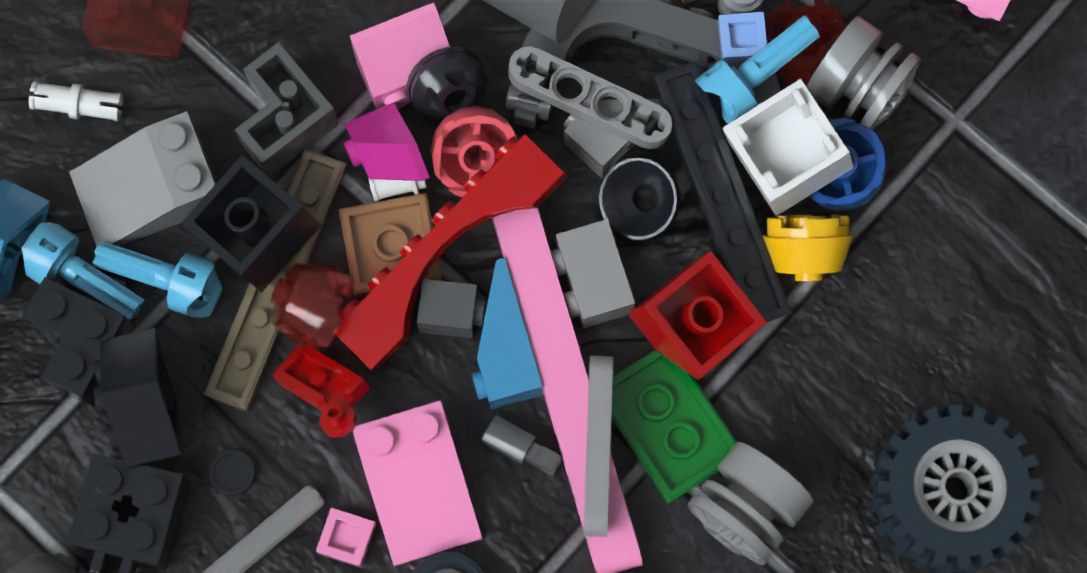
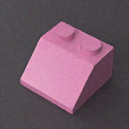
(393, 49)

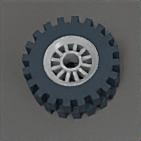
(918, 528)

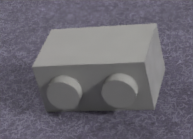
(593, 274)

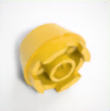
(808, 244)

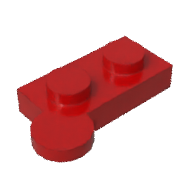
(324, 386)

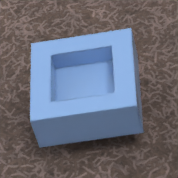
(741, 36)

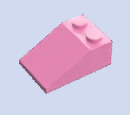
(417, 483)

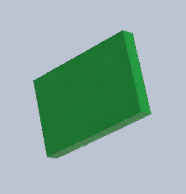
(669, 425)

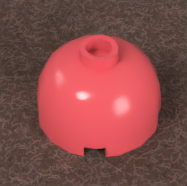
(467, 144)

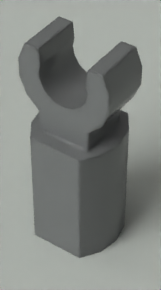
(520, 446)

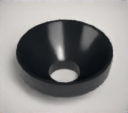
(441, 74)
(619, 201)

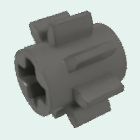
(526, 107)

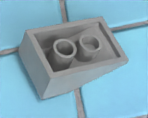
(144, 182)

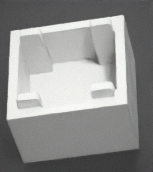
(788, 147)

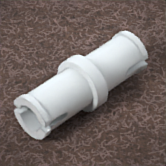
(75, 101)

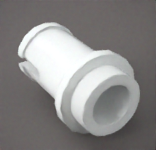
(387, 188)

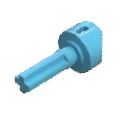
(736, 85)
(51, 254)
(184, 282)

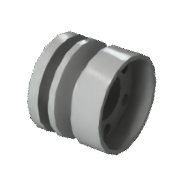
(863, 75)
(754, 498)

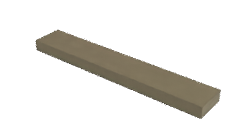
(252, 334)

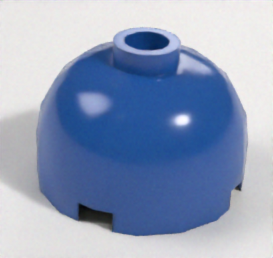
(866, 177)

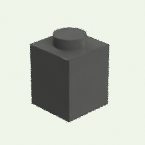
(450, 308)

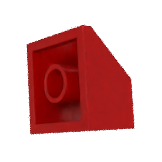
(698, 316)

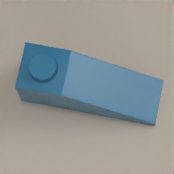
(504, 353)

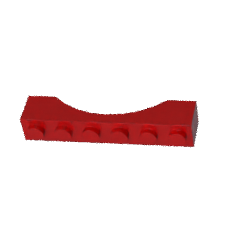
(384, 317)

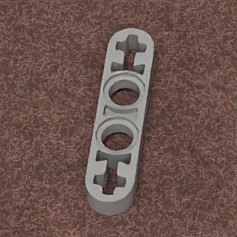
(593, 90)
(598, 446)

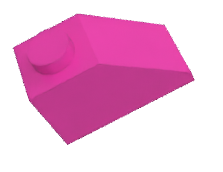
(384, 146)

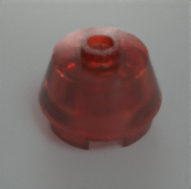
(826, 21)
(310, 304)

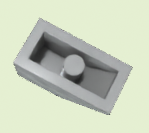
(597, 146)

